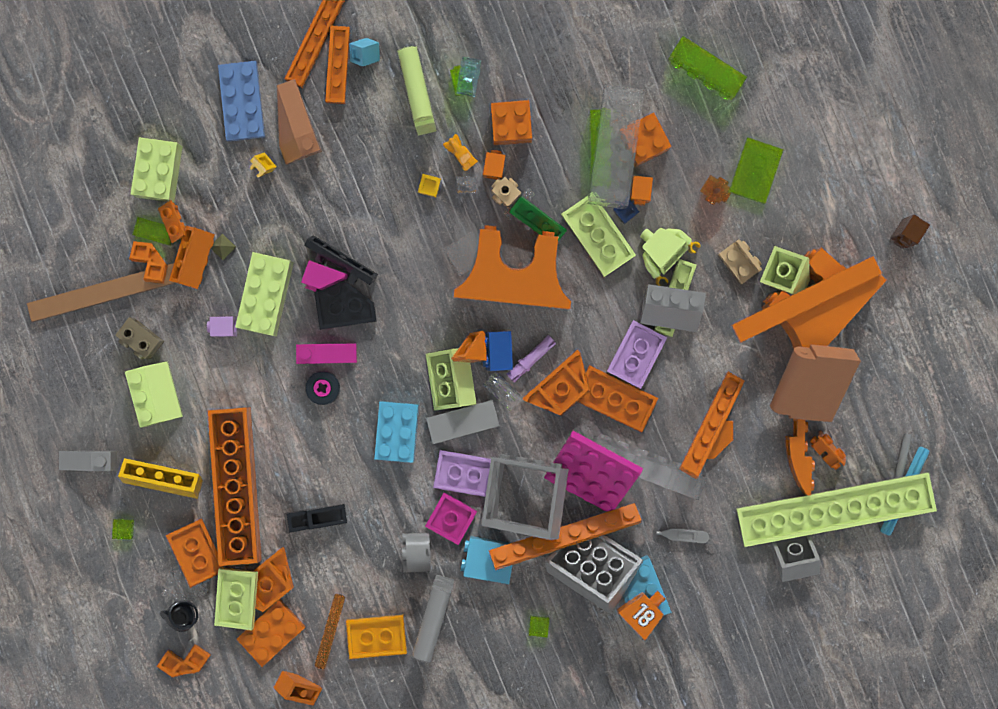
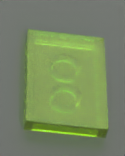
(756, 170)

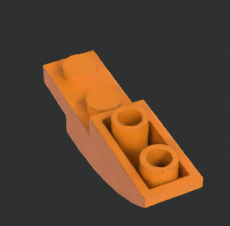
(799, 464)

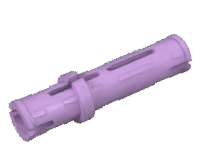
(528, 361)

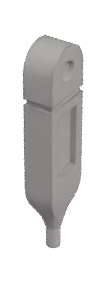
(685, 535)

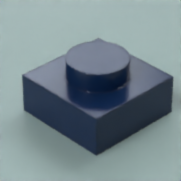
(626, 214)

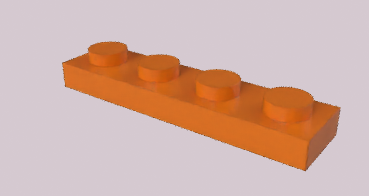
(337, 64)

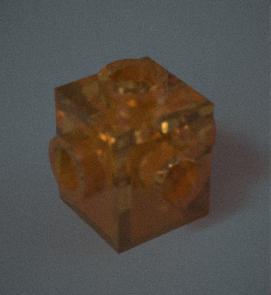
(712, 184)

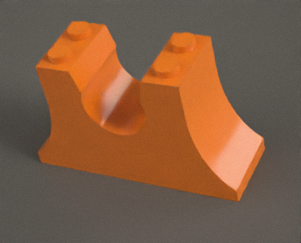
(529, 285)
(829, 318)

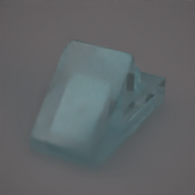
(469, 76)

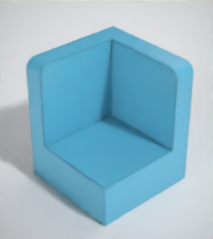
(364, 52)

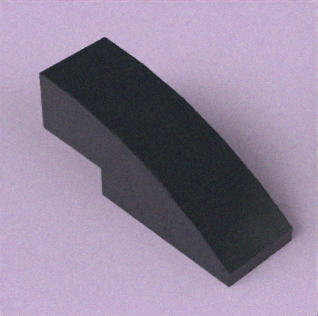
(315, 518)

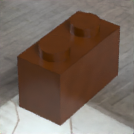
(909, 231)

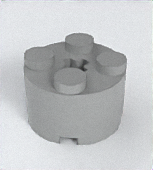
(416, 552)

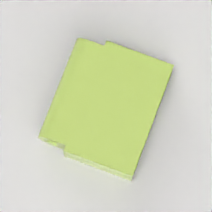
(416, 90)

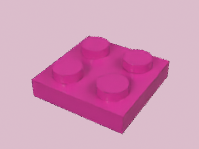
(451, 518)

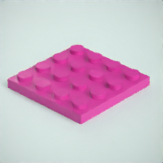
(595, 472)

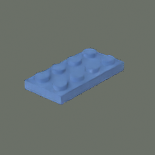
(241, 101)

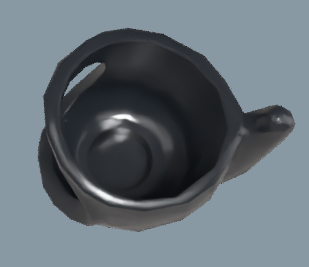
(180, 615)

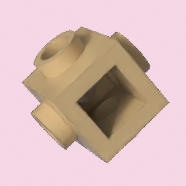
(506, 199)

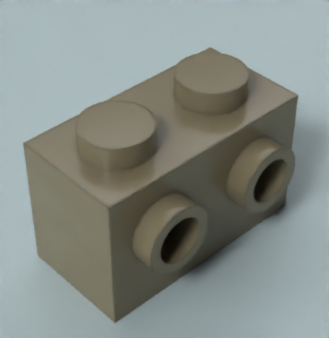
(139, 338)

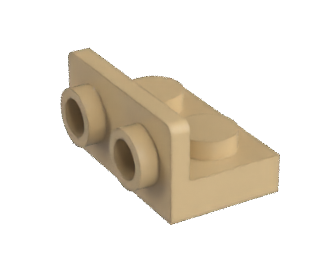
(740, 261)

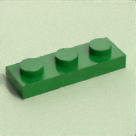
(535, 218)

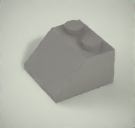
(796, 558)

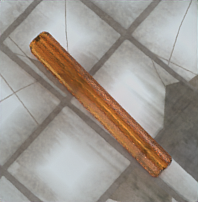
(330, 630)

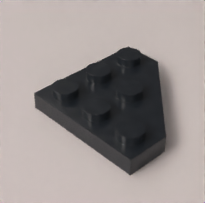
(343, 306)

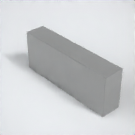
(462, 421)

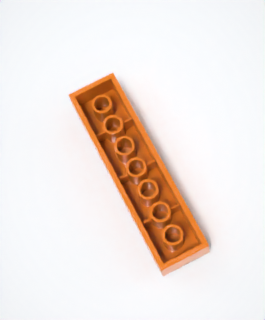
(234, 486)

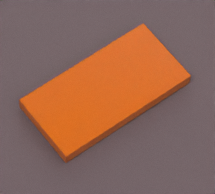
(618, 399)

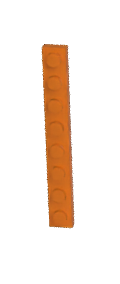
(568, 536)

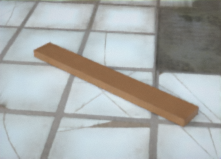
(93, 295)

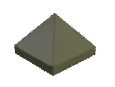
(223, 246)

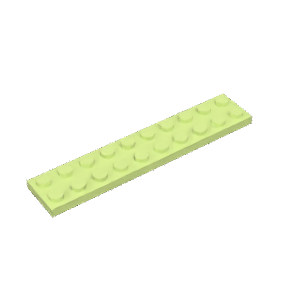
(836, 509)

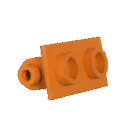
(171, 219)
(824, 443)

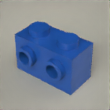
(498, 351)

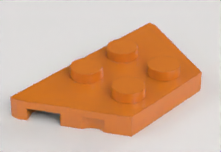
(561, 387)
(273, 580)

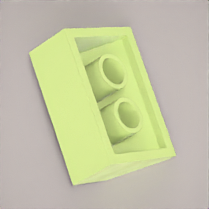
(450, 381)
(153, 394)

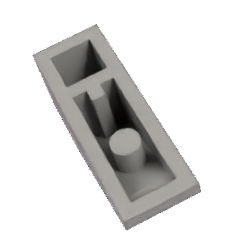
(88, 460)

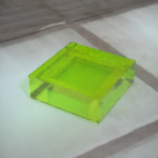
(122, 529)
(539, 626)

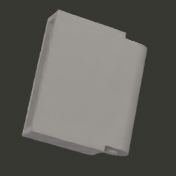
(433, 618)

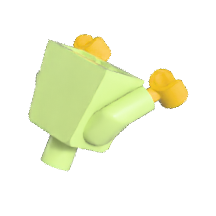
(664, 250)

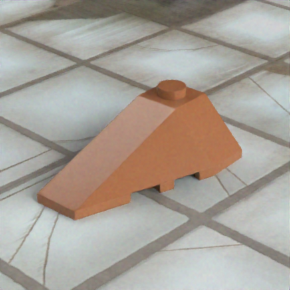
(296, 131)

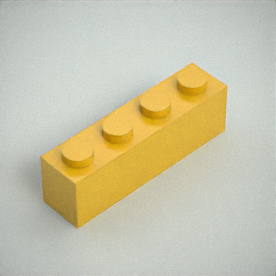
(160, 478)

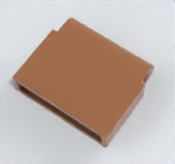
(815, 382)

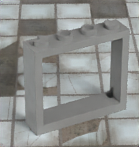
(493, 495)

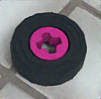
(325, 378)

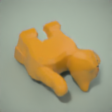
(460, 152)

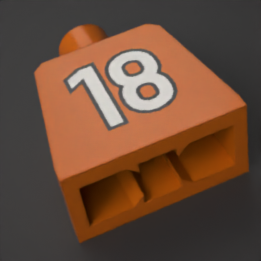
(643, 613)

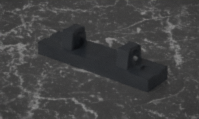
(326, 251)

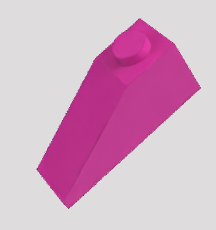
(326, 353)

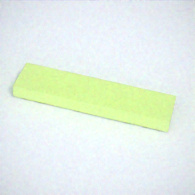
(680, 279)

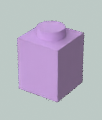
(222, 326)

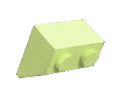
(786, 271)

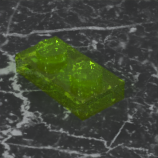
(151, 231)

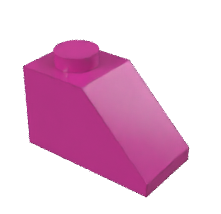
(321, 277)

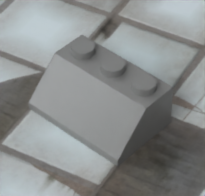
(672, 308)

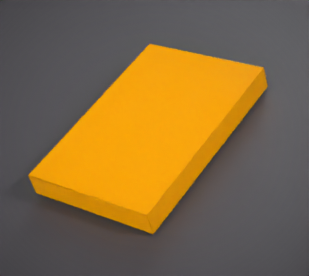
(376, 636)

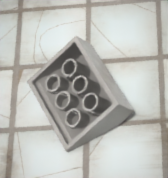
(595, 570)

